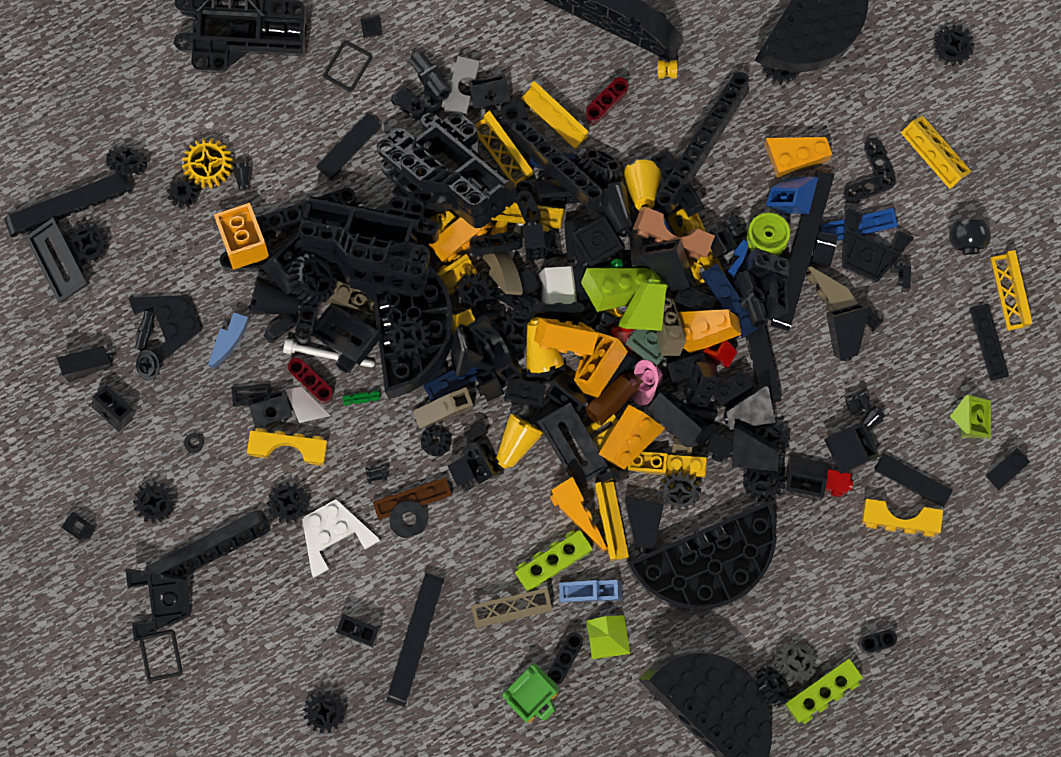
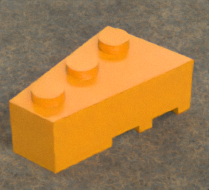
(796, 154)
(457, 238)
(708, 328)
(566, 337)
(597, 369)
(630, 437)

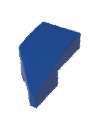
(740, 254)

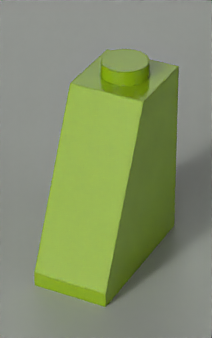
(646, 307)

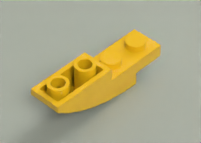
(664, 464)

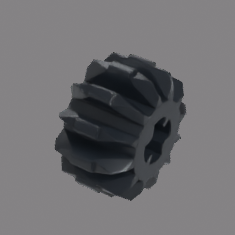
(184, 199)

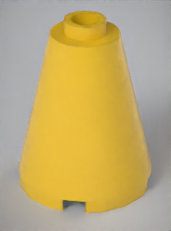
(642, 182)
(540, 359)
(516, 441)

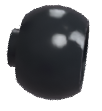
(970, 236)

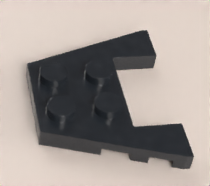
(865, 255)
(175, 318)
(167, 600)

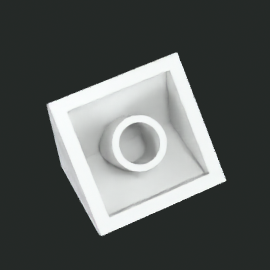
(557, 285)

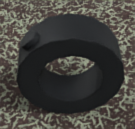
(187, 439)

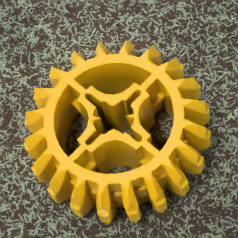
(214, 162)

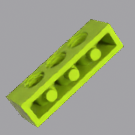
(565, 560)
(796, 705)

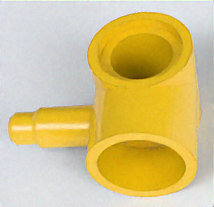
(444, 220)

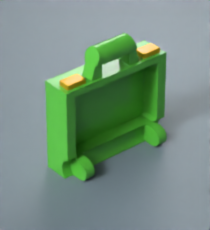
(531, 694)

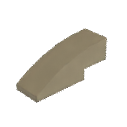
(504, 272)

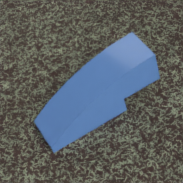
(228, 339)
(591, 591)

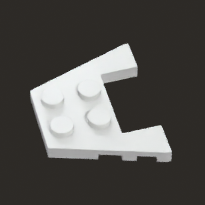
(328, 527)

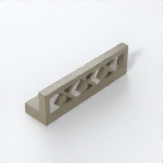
(514, 614)

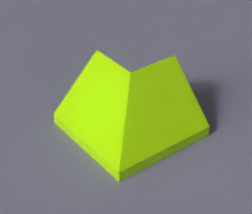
(973, 417)
(608, 636)

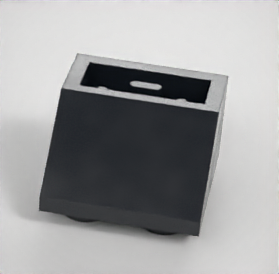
(852, 448)
(806, 478)

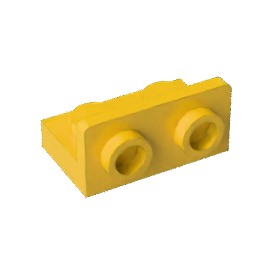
(452, 273)

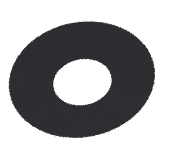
(402, 508)

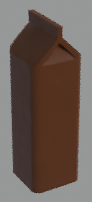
(613, 397)

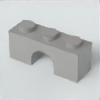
(463, 71)

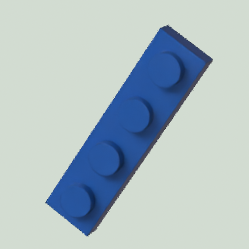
(869, 224)

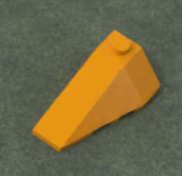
(571, 504)

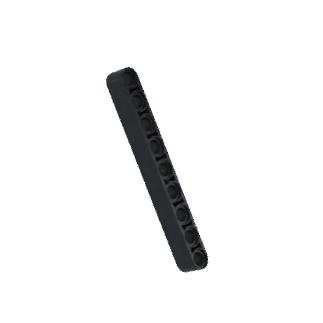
(701, 150)
(804, 247)

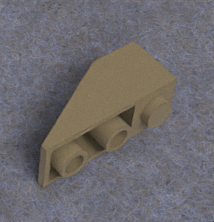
(834, 293)
(352, 299)
(671, 338)
(443, 408)

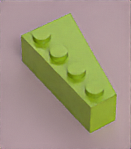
(614, 286)

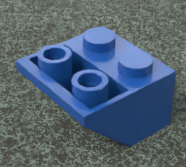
(792, 195)

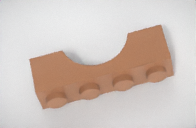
(652, 224)

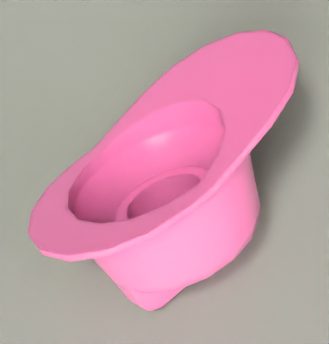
(652, 379)

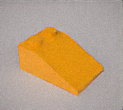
(241, 236)

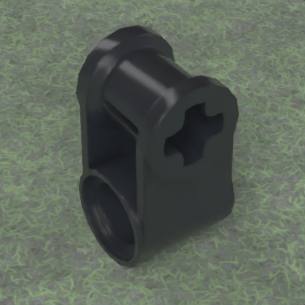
(407, 102)

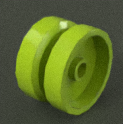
(768, 233)

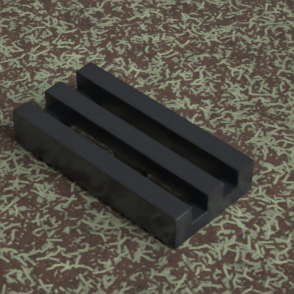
(245, 388)

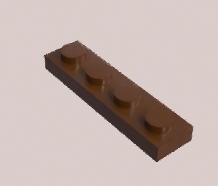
(422, 495)

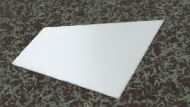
(304, 405)

